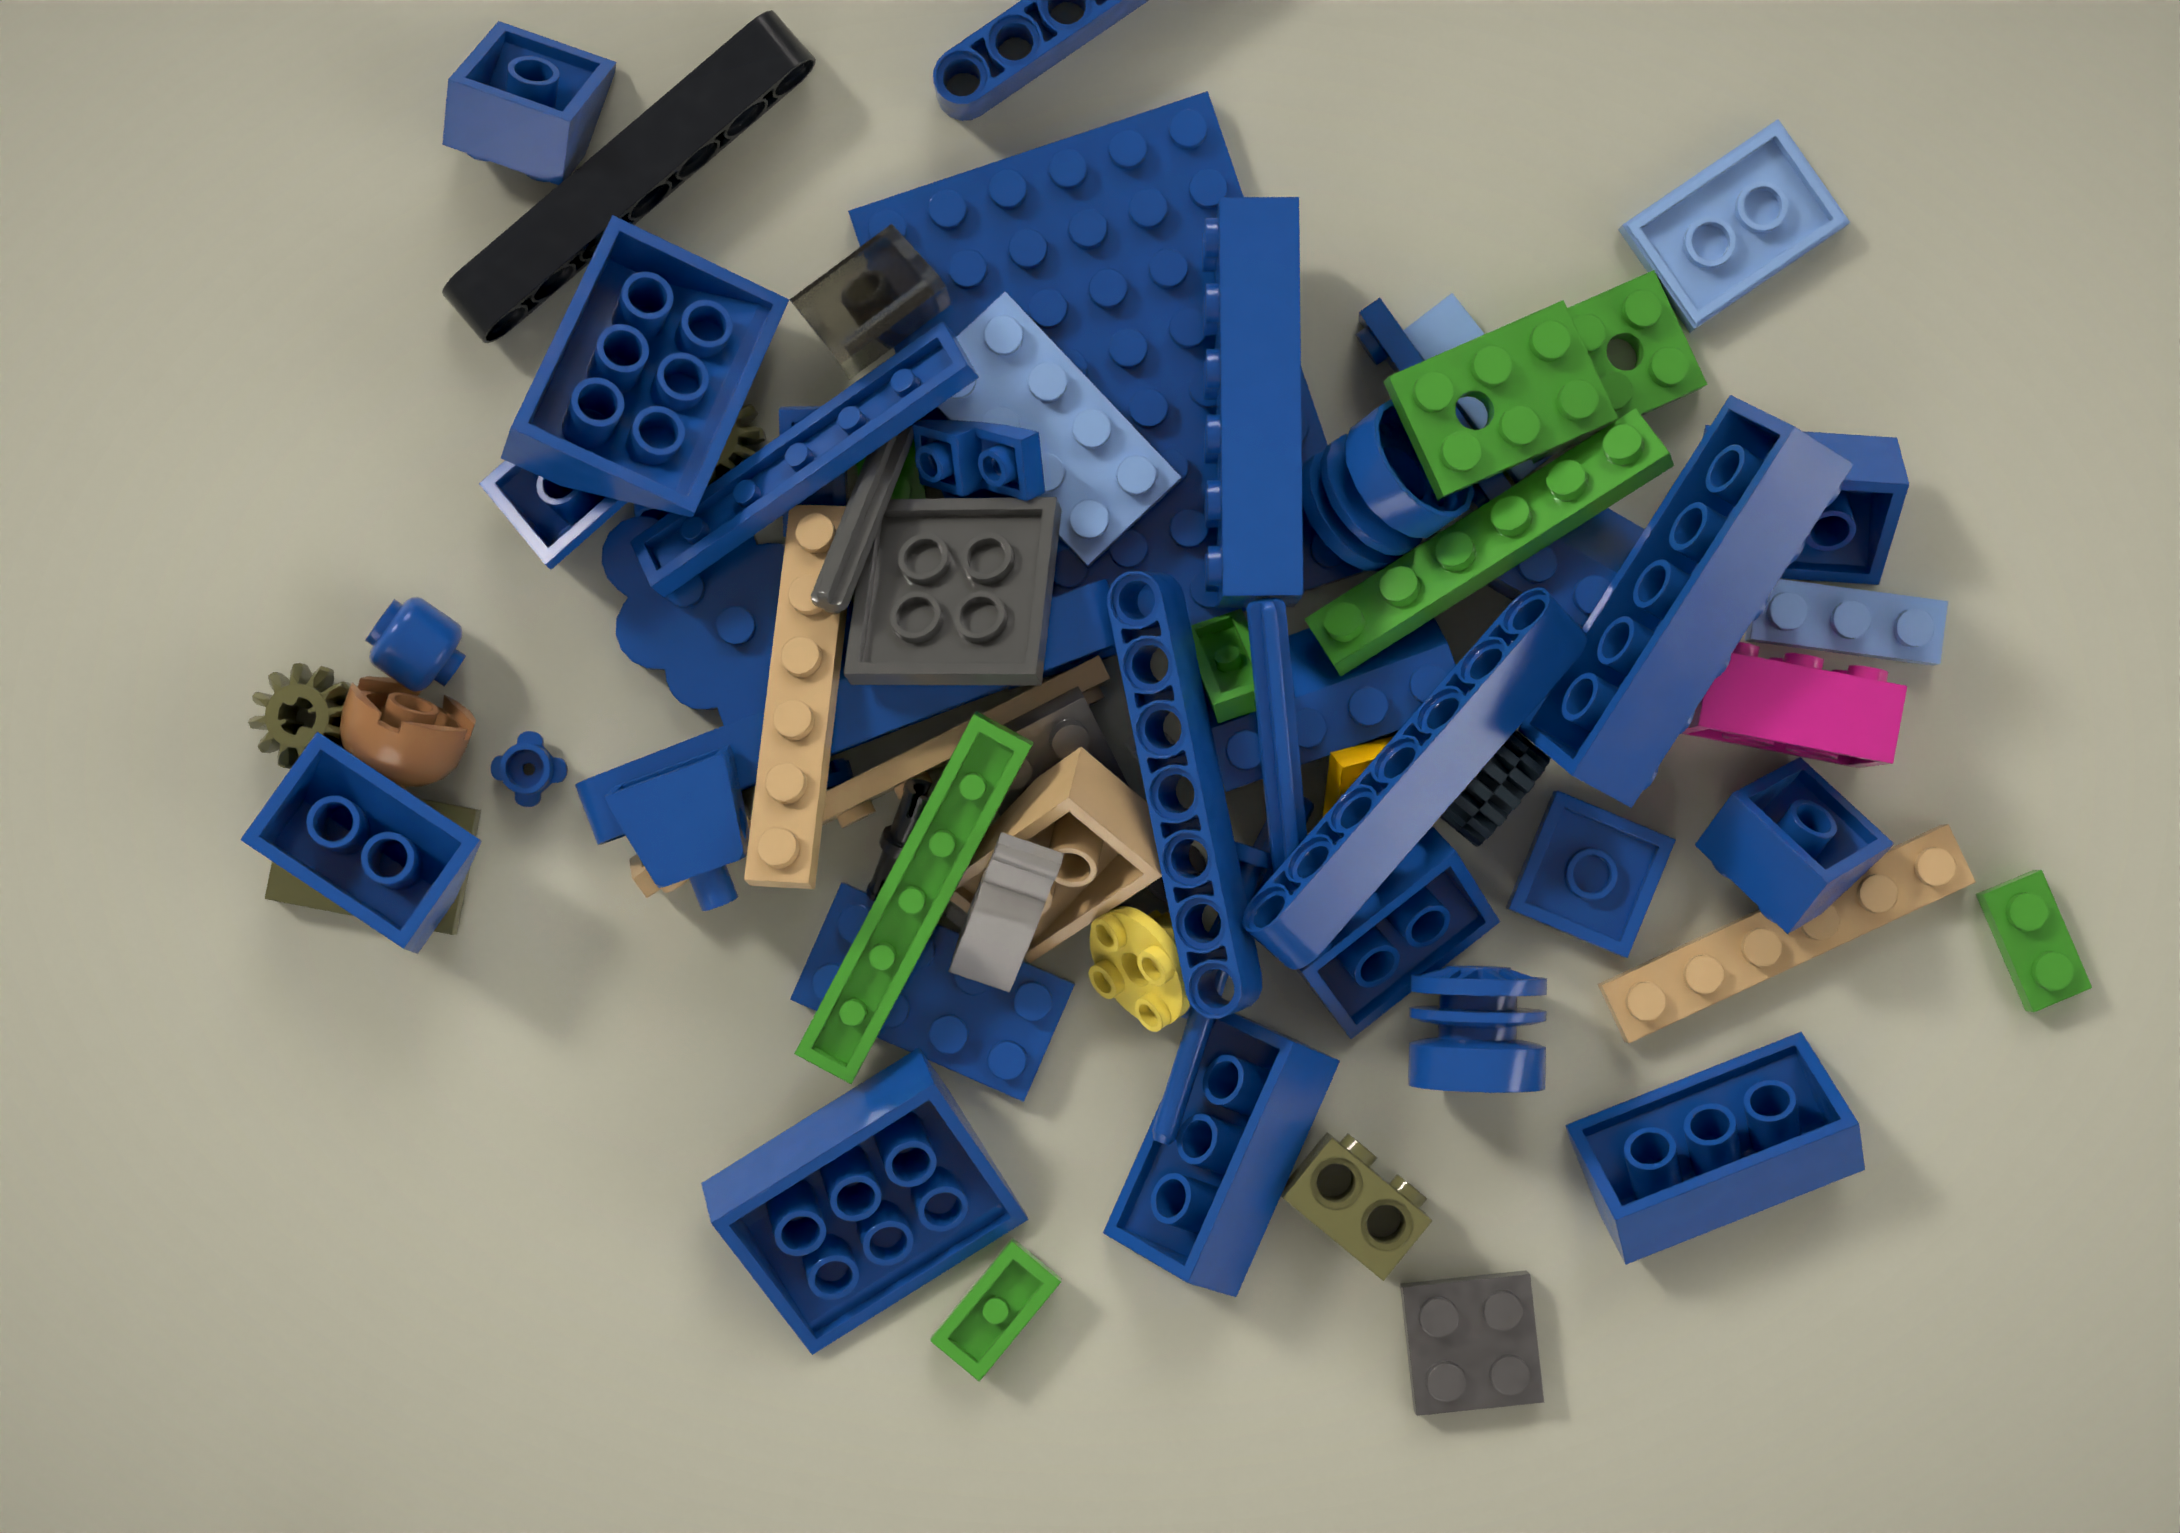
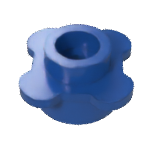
(511, 765)

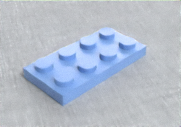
(1089, 450)

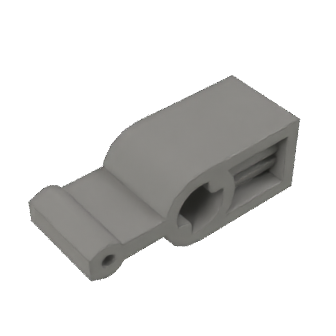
(1005, 912)

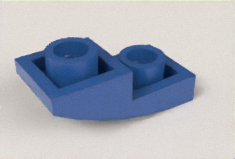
(979, 455)

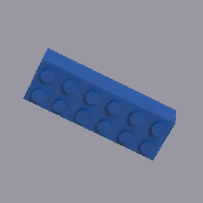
(1257, 398)
(1685, 598)

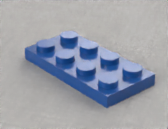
(952, 1019)

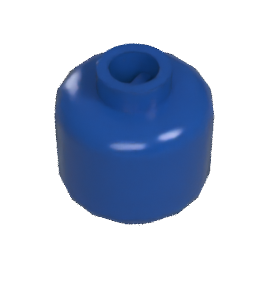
(416, 644)

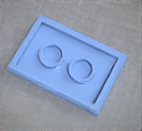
(1734, 225)

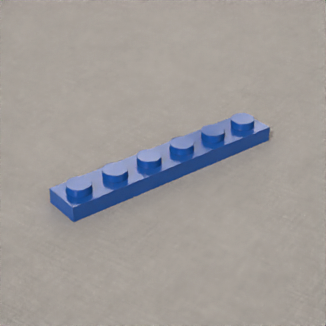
(805, 458)

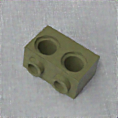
(1347, 1214)

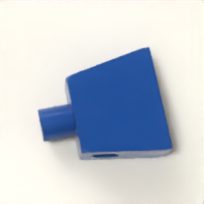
(687, 824)

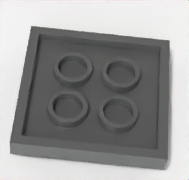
(956, 593)

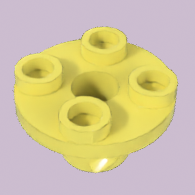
(1138, 965)

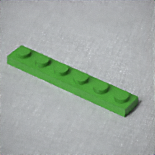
(1489, 541)
(914, 897)

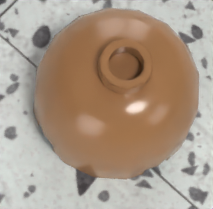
(404, 733)

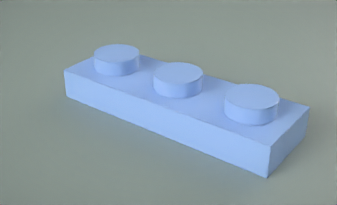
(1852, 622)

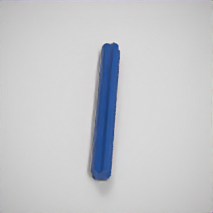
(1277, 727)

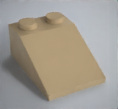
(1104, 841)

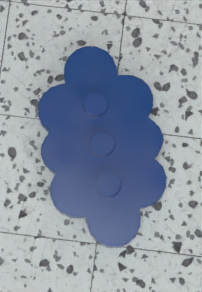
(710, 631)

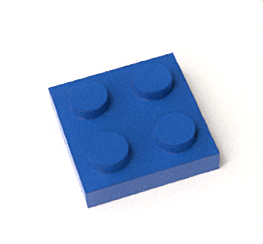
(1590, 874)

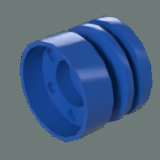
(1372, 494)
(1477, 1032)

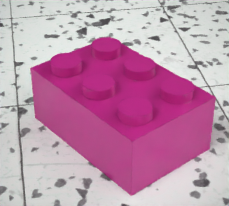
(1802, 709)

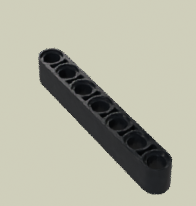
(629, 176)

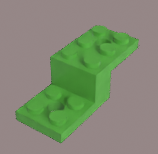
(1543, 383)

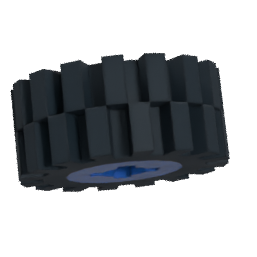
(1496, 789)

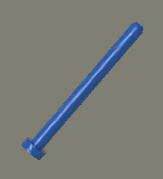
(1198, 1026)

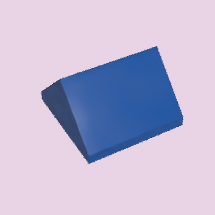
(547, 514)

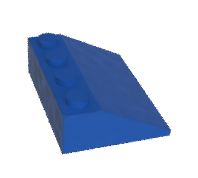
(644, 374)
(862, 1202)

